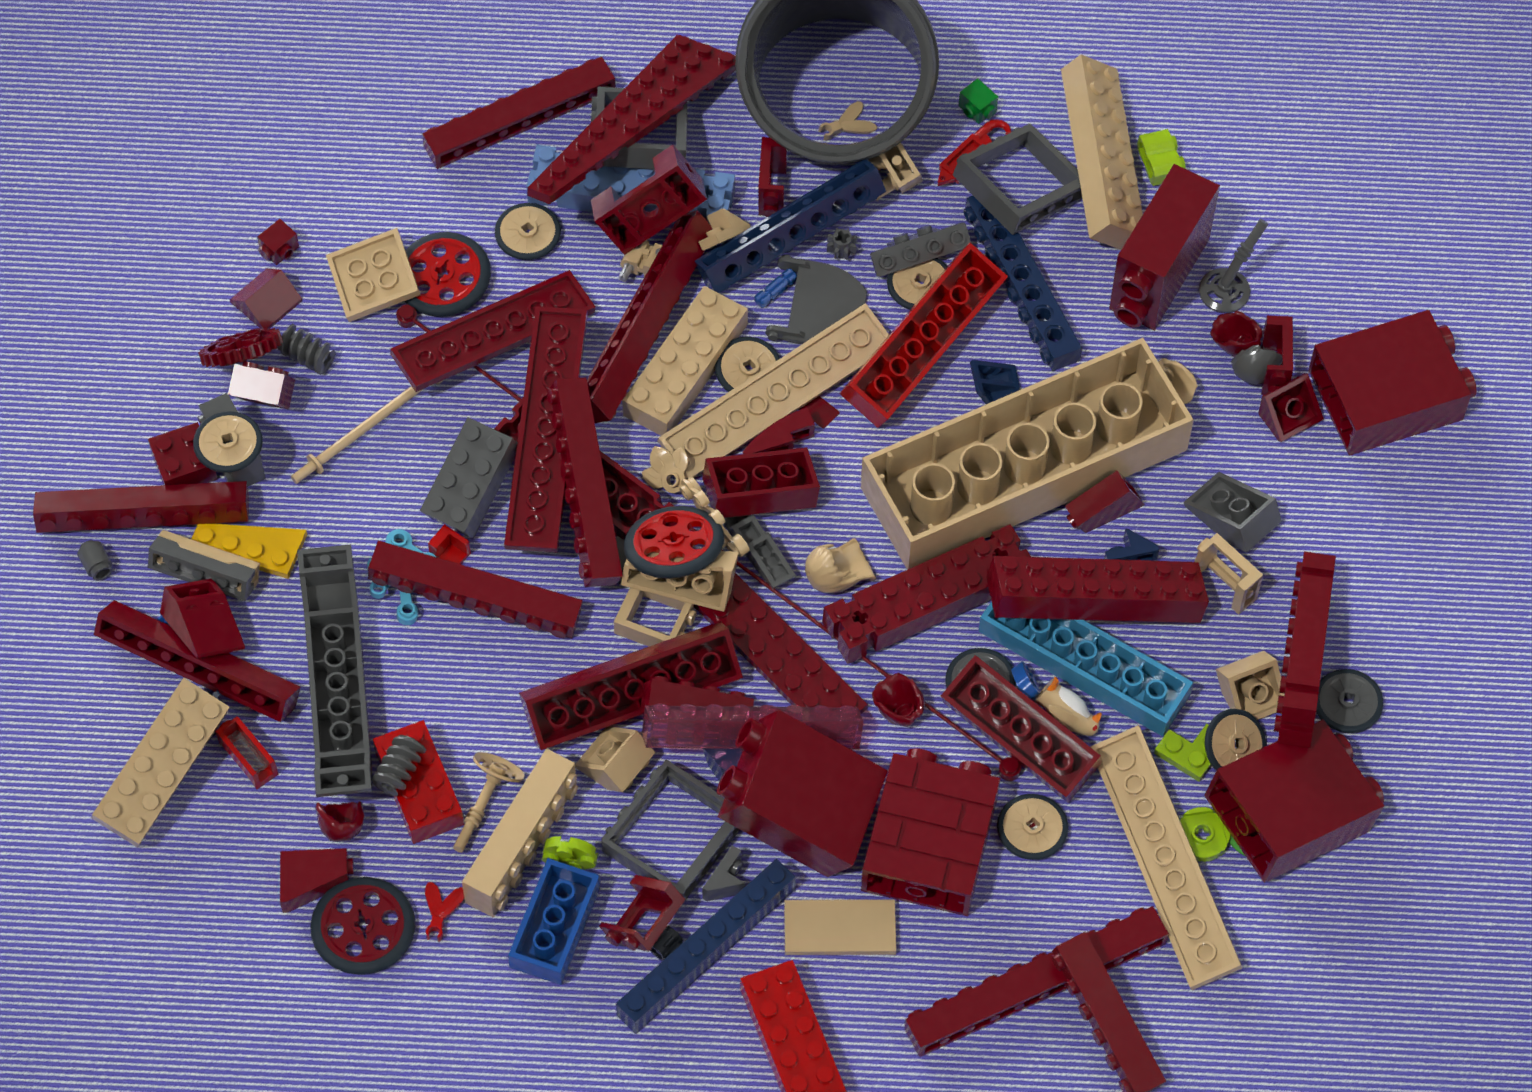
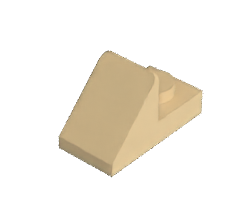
(724, 226)

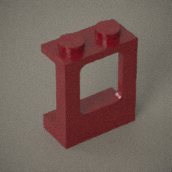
(772, 160)
(1279, 338)
(652, 896)

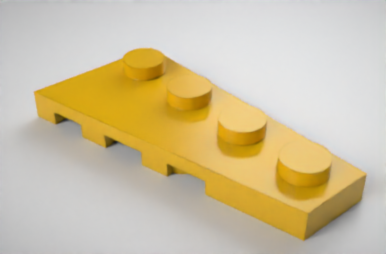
(269, 546)

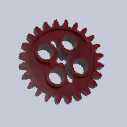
(240, 347)

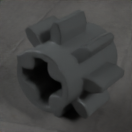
(841, 243)

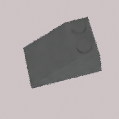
(1235, 510)

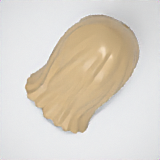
(837, 567)

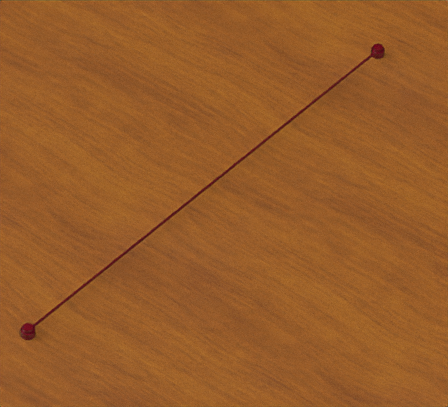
(1009, 767)

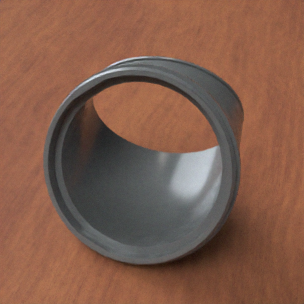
(774, 19)

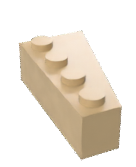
(704, 588)

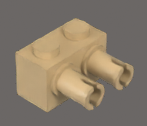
(901, 170)

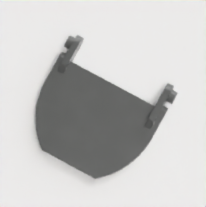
(819, 300)

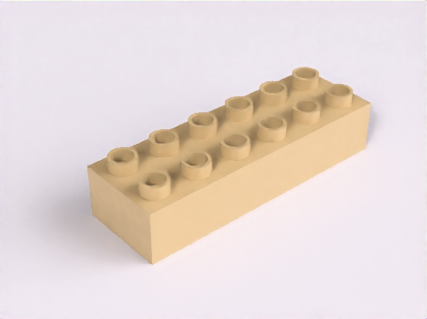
(1025, 453)

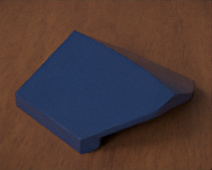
(994, 380)

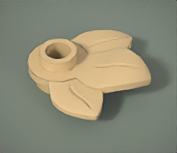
(664, 466)

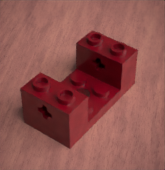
(673, 189)

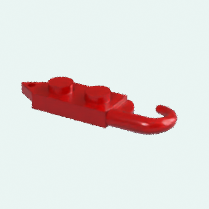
(980, 137)

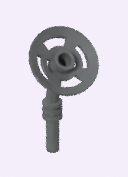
(1226, 277)

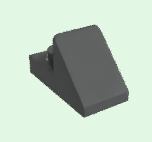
(722, 881)

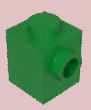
(978, 101)

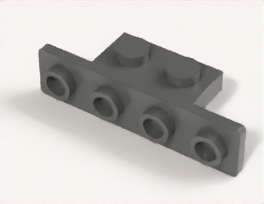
(919, 247)

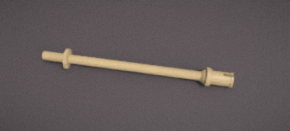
(315, 463)

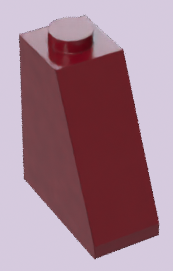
(1103, 503)
(310, 874)

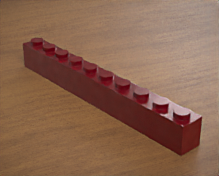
(646, 315)
(1028, 984)

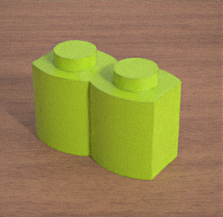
(1159, 154)

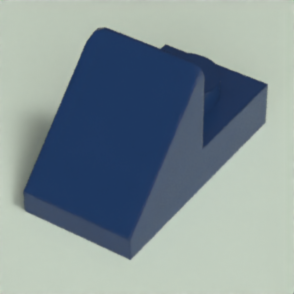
(1135, 548)

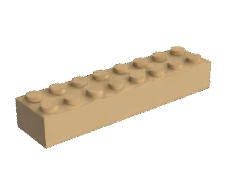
(1102, 150)

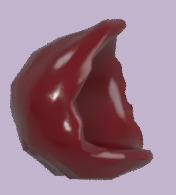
(1235, 332)
(899, 700)
(340, 821)

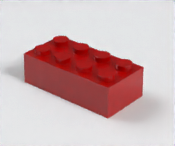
(429, 800)

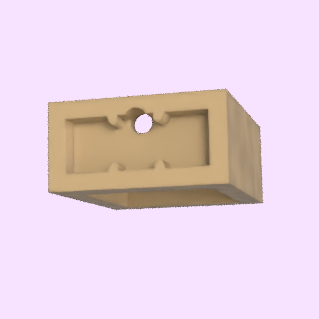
(626, 628)

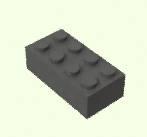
(470, 477)

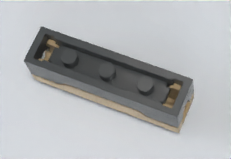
(197, 561)

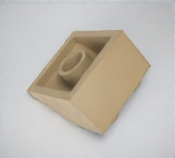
(1251, 684)
(615, 758)

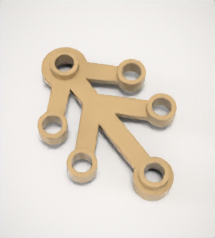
(691, 490)

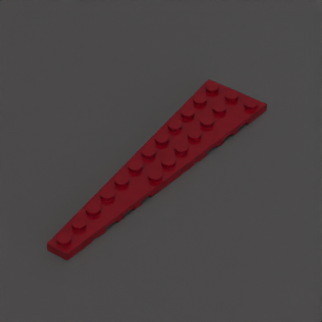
(644, 104)

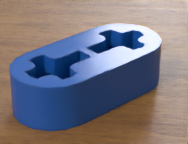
(1025, 680)

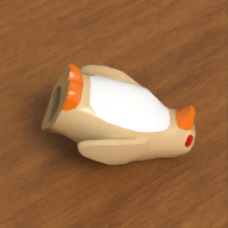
(1068, 708)

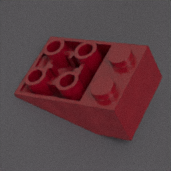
(201, 618)

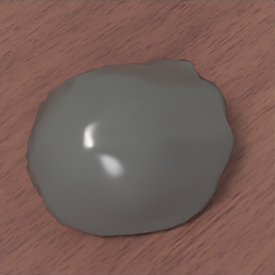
(1252, 363)

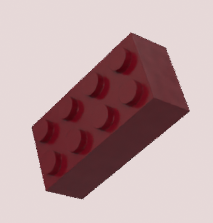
(761, 482)

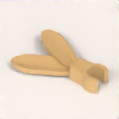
(848, 123)

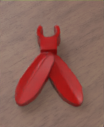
(441, 910)

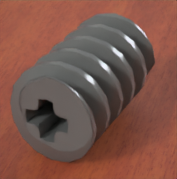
(306, 351)
(397, 763)

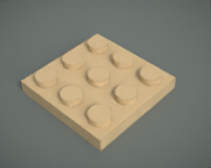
(373, 275)

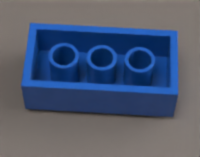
(554, 921)

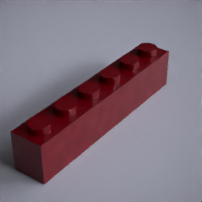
(1107, 1015)

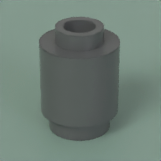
(95, 560)

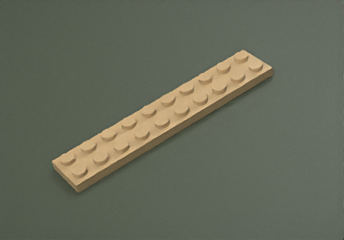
(777, 390)
(1166, 858)

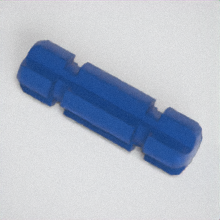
(775, 288)

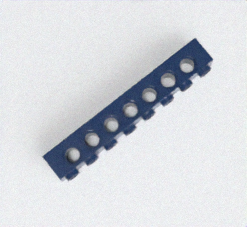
(849, 192)
(1056, 354)

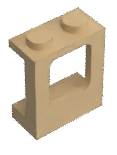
(1246, 587)

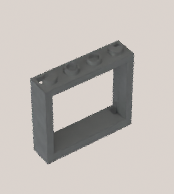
(639, 154)
(996, 202)
(642, 798)

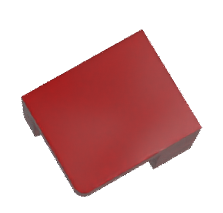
(449, 545)

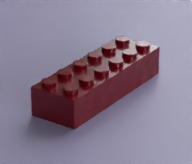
(1021, 728)

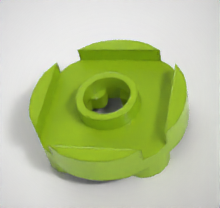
(1205, 819)
(573, 853)

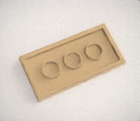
(840, 927)

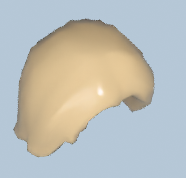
(1180, 378)

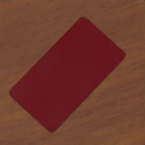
(821, 411)

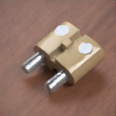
(638, 260)

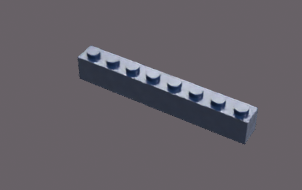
(705, 946)

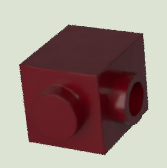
(277, 242)

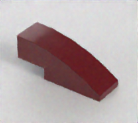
(783, 433)

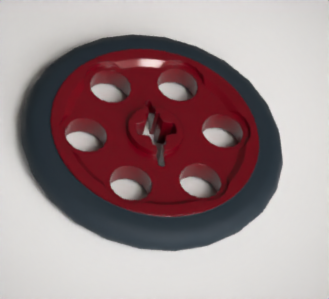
(370, 959)

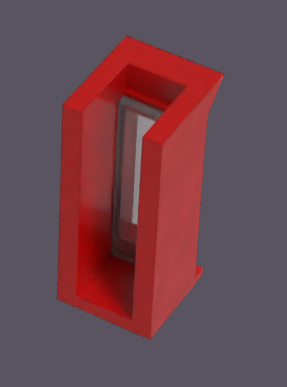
(247, 752)

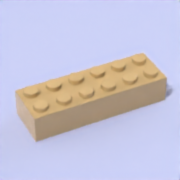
(684, 362)
(160, 762)
(520, 833)

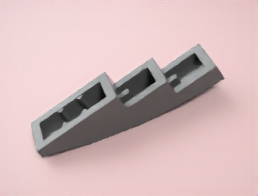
(763, 550)

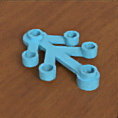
(405, 598)

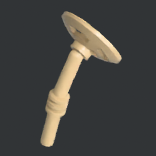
(496, 770)

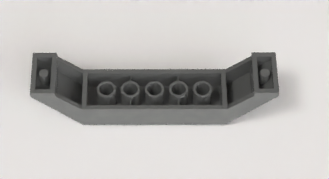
(335, 671)

